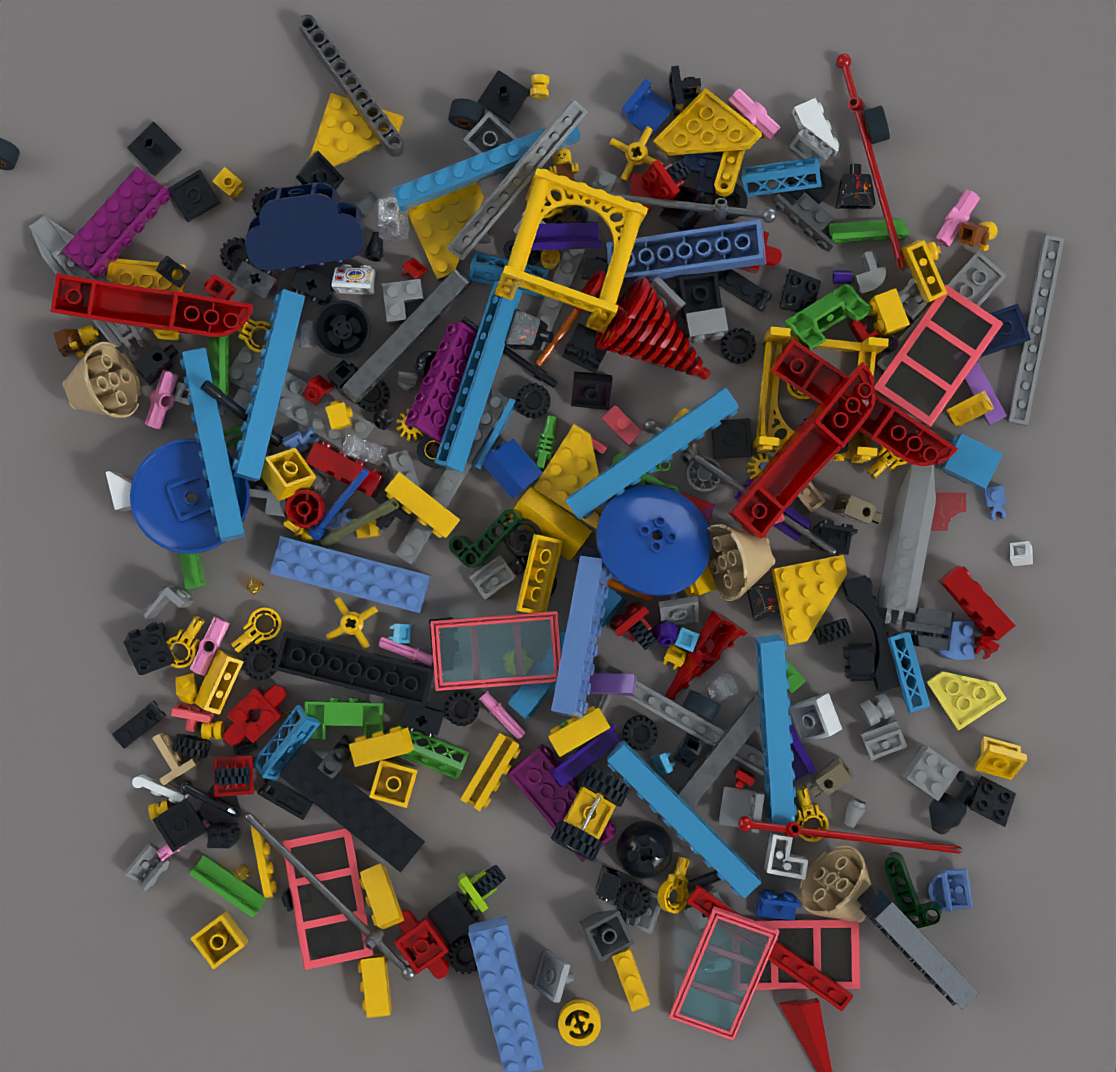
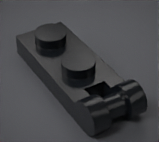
(744, 289)
(138, 725)
(334, 760)
(286, 798)

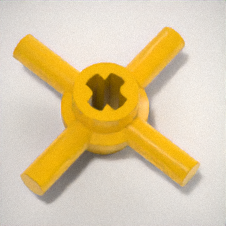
(639, 146)
(345, 620)

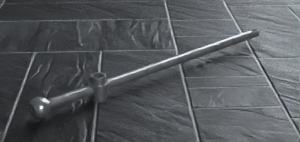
(719, 209)
(691, 454)
(373, 937)

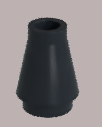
(374, 250)

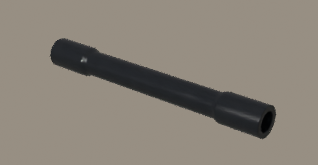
(216, 393)

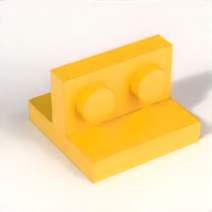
(1000, 758)

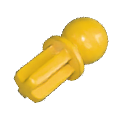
(297, 530)

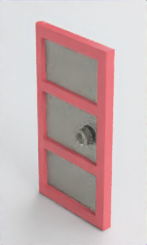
(938, 356)
(322, 929)
(824, 943)

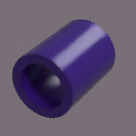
(841, 277)

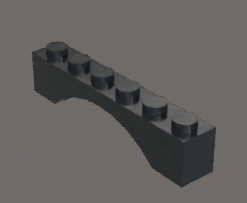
(859, 593)

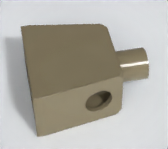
(856, 509)
(836, 772)

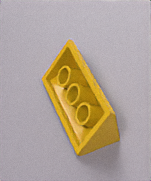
(553, 521)
(539, 574)

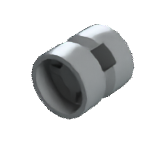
(876, 709)

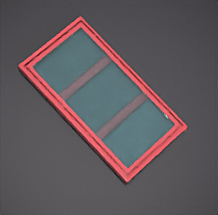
(496, 650)
(723, 973)

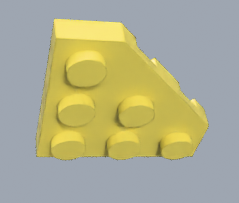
(964, 697)

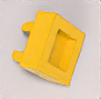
(675, 655)

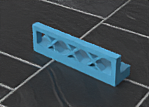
(781, 170)
(490, 272)
(495, 435)
(912, 674)
(286, 747)

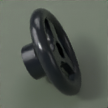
(519, 552)

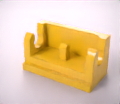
(970, 408)

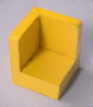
(368, 530)

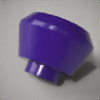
(665, 633)

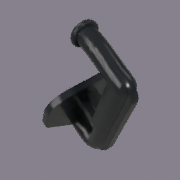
(214, 808)
(950, 811)

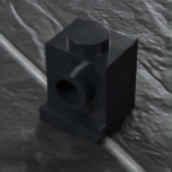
(342, 374)

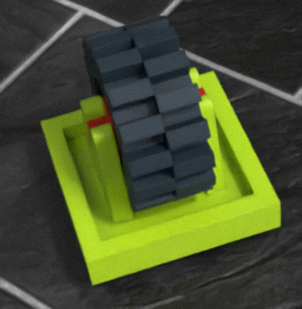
(481, 886)

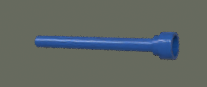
(318, 530)

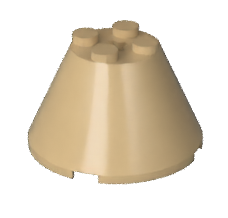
(104, 382)
(737, 560)
(835, 884)

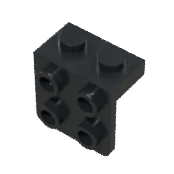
(835, 535)
(149, 648)
(453, 917)

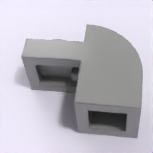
(872, 278)
(273, 506)

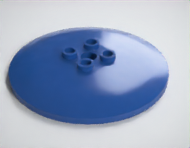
(161, 504)
(647, 563)

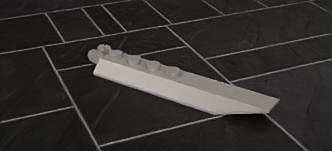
(50, 241)
(908, 542)

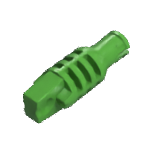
(546, 442)

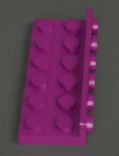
(116, 223)
(442, 382)
(545, 794)

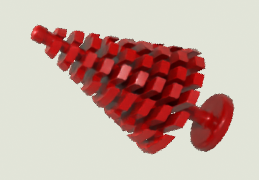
(645, 329)

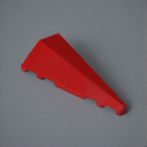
(714, 638)
(808, 1026)

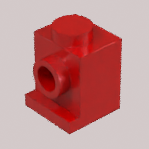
(212, 284)

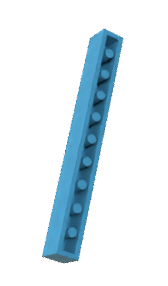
(470, 171)
(477, 381)
(268, 386)
(214, 447)
(652, 452)
(775, 728)
(683, 819)

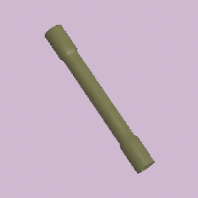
(382, 510)

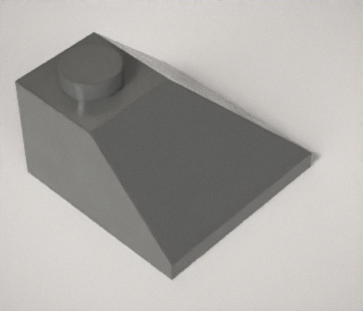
(606, 933)

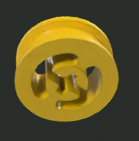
(566, 1027)

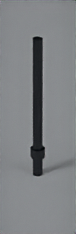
(539, 374)

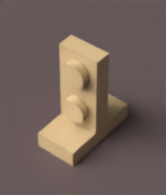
(172, 758)

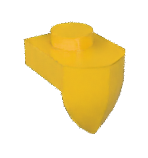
(186, 688)

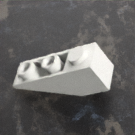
(811, 117)

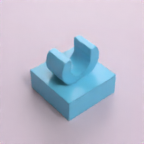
(401, 633)
(686, 639)
(661, 763)

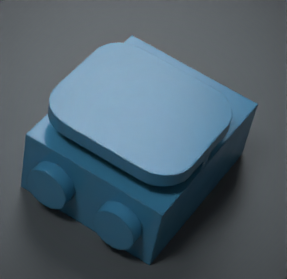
(972, 462)

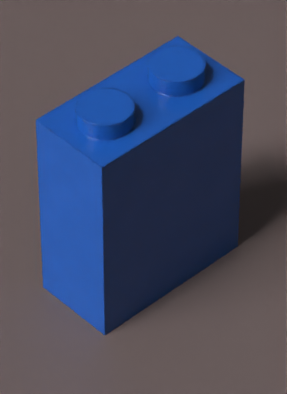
(511, 467)

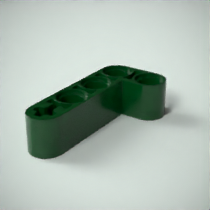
(489, 535)
(908, 889)

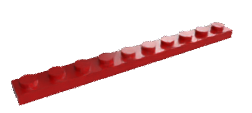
(783, 957)

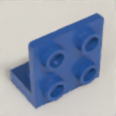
(646, 108)
(777, 905)

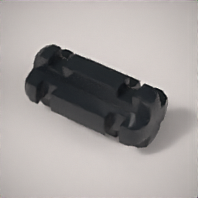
(244, 747)

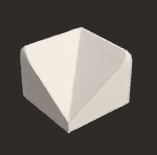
(1021, 553)

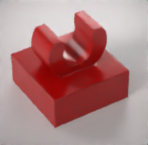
(414, 268)
(985, 644)
(743, 777)

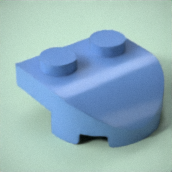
(961, 642)
(951, 889)

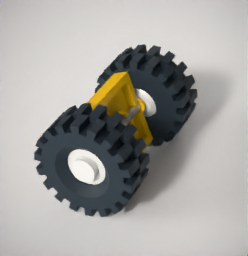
(590, 813)

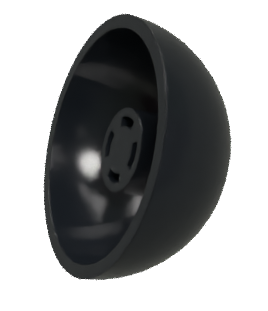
(333, 323)
(636, 843)

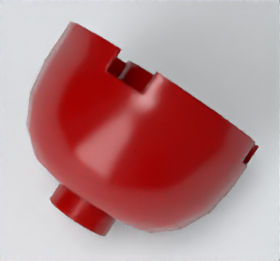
(305, 508)

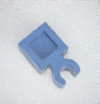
(300, 440)
(994, 498)
(336, 521)

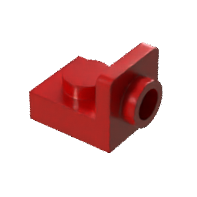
(860, 330)
(317, 389)

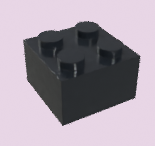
(699, 292)

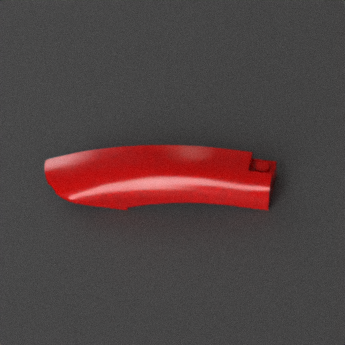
(148, 307)
(886, 422)
(806, 452)

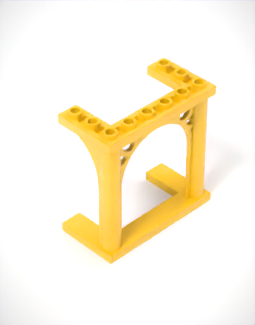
(540, 189)
(859, 445)

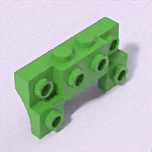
(825, 313)
(346, 714)

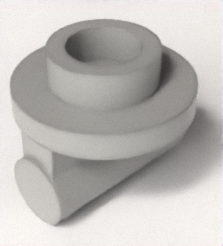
(406, 380)

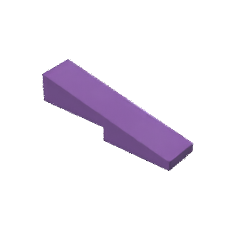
(976, 383)
(613, 684)

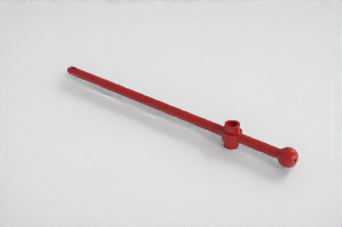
(856, 106)
(746, 824)

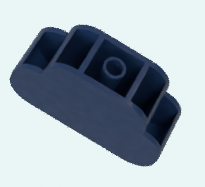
(304, 228)

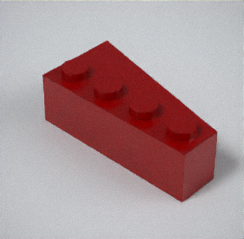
(343, 468)
(976, 603)

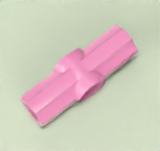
(754, 113)
(957, 215)
(158, 407)
(205, 657)

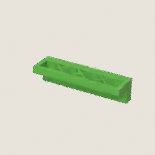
(865, 231)
(219, 362)
(192, 570)
(429, 758)
(227, 886)

